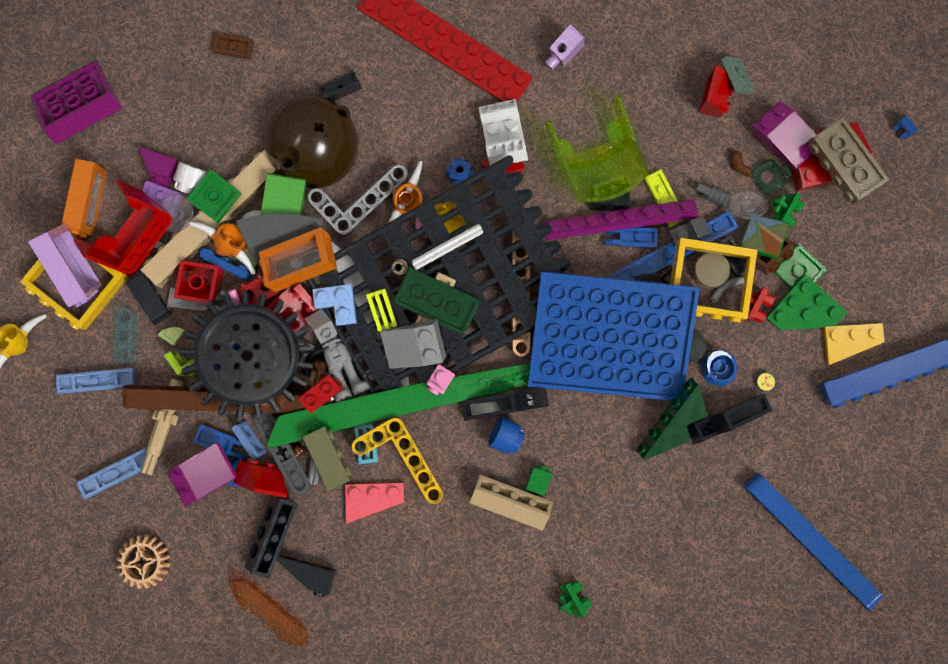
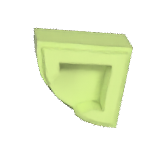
(171, 334)

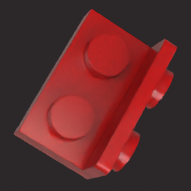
(320, 393)

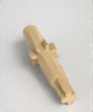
(164, 419)

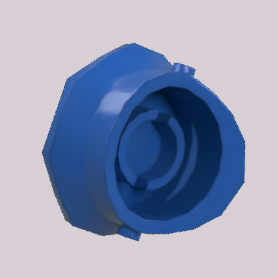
(721, 363)

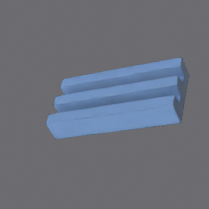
(249, 440)

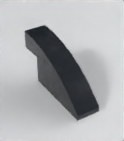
(504, 403)
(729, 419)

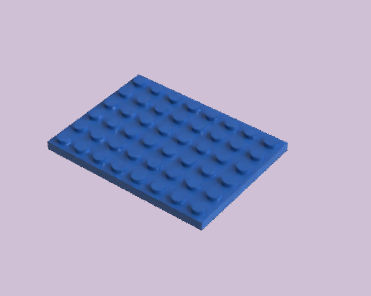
(612, 335)

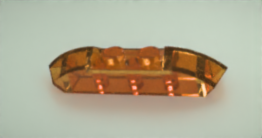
(263, 606)

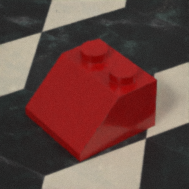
(716, 93)
(198, 282)
(260, 478)

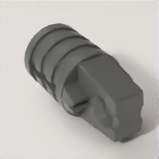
(713, 194)

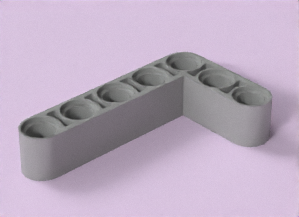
(360, 201)

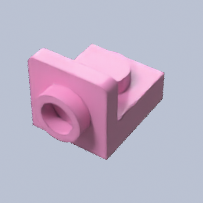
(440, 380)

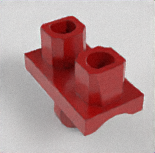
(763, 298)

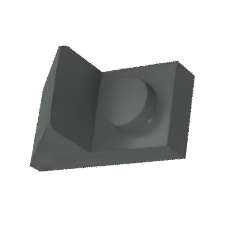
(694, 230)

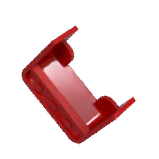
(135, 237)

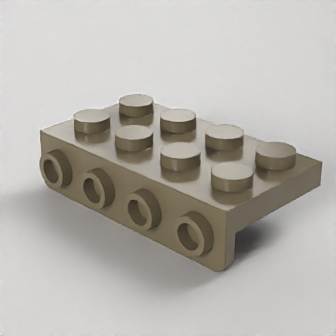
(847, 161)

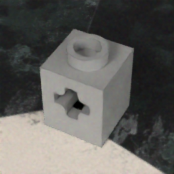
(321, 326)

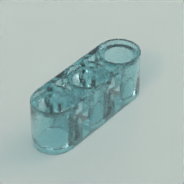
(121, 328)

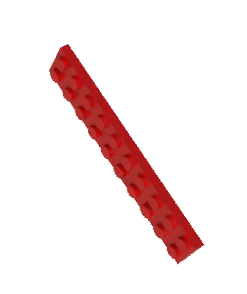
(449, 47)

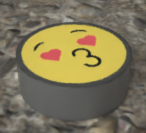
(765, 382)

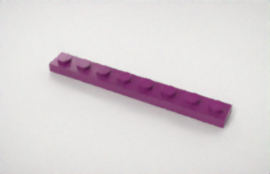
(622, 219)

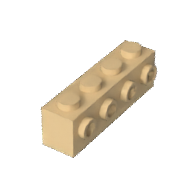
(511, 502)

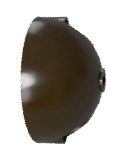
(319, 156)

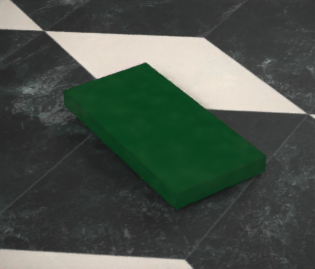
(437, 301)

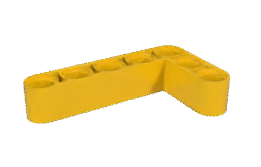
(405, 455)

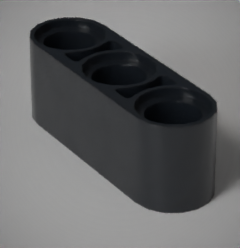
(147, 297)

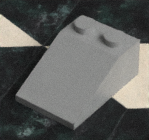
(414, 345)

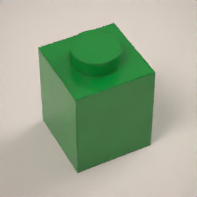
(539, 480)

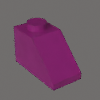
(159, 167)

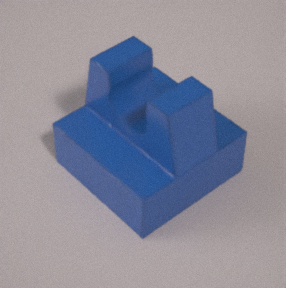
(908, 125)

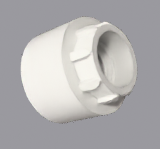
(187, 177)

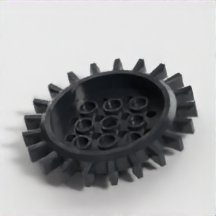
(219, 332)

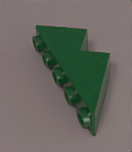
(671, 427)

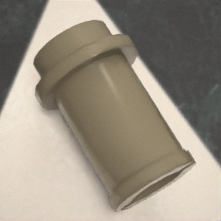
(404, 268)

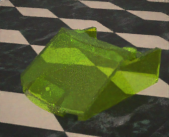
(605, 169)

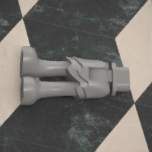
(337, 358)

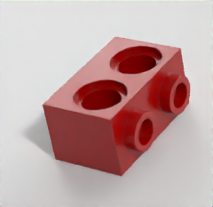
(256, 288)

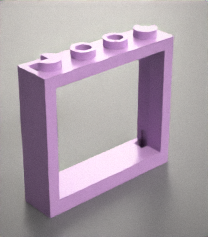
(66, 265)

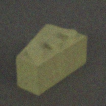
(328, 458)

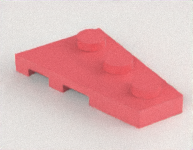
(371, 498)

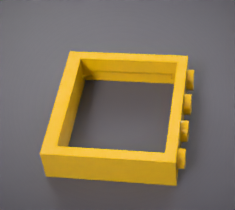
(721, 249)
(91, 313)

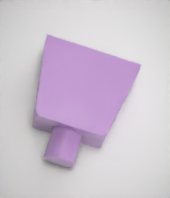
(570, 41)

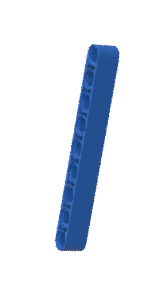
(814, 542)

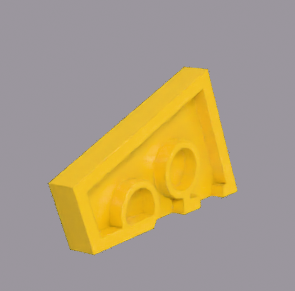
(850, 340)

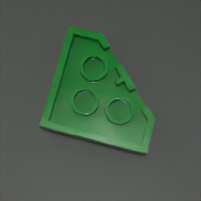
(806, 308)

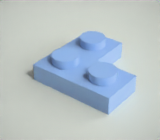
(341, 299)

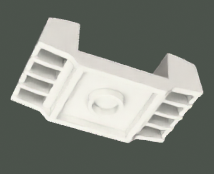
(503, 131)

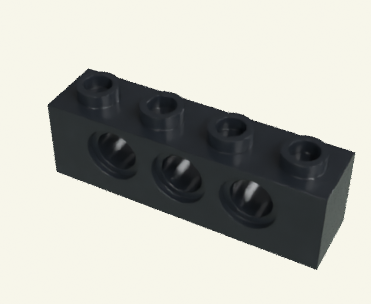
(270, 536)

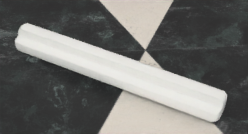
(447, 246)

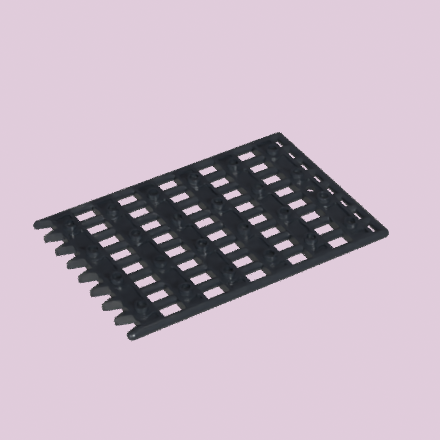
(365, 262)

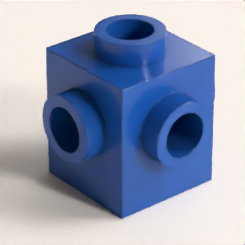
(461, 164)

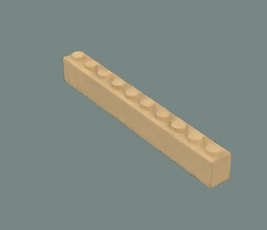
(191, 240)

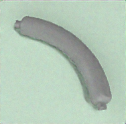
(729, 283)

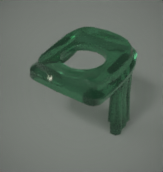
(780, 176)

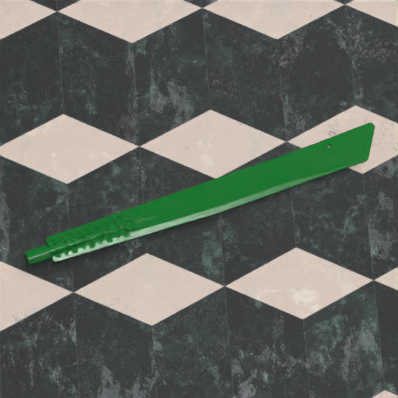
(395, 402)

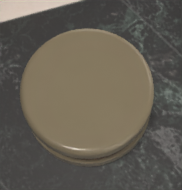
(711, 270)

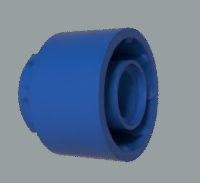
(506, 436)

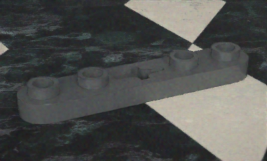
(290, 468)

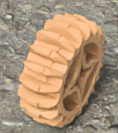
(143, 569)

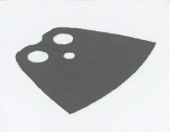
(272, 229)

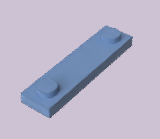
(95, 380)
(112, 474)

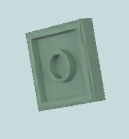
(738, 75)

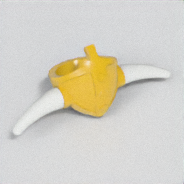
(13, 338)

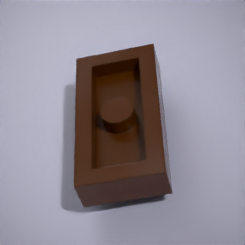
(233, 46)

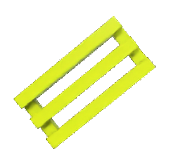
(386, 325)

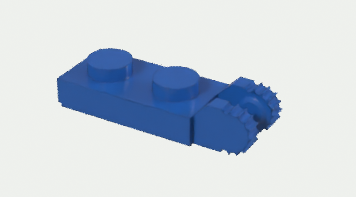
(634, 238)
(223, 262)
(208, 436)

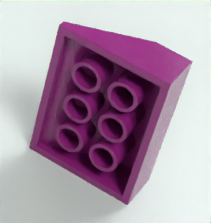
(75, 102)

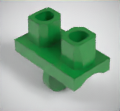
(785, 207)
(570, 600)

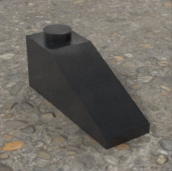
(312, 576)

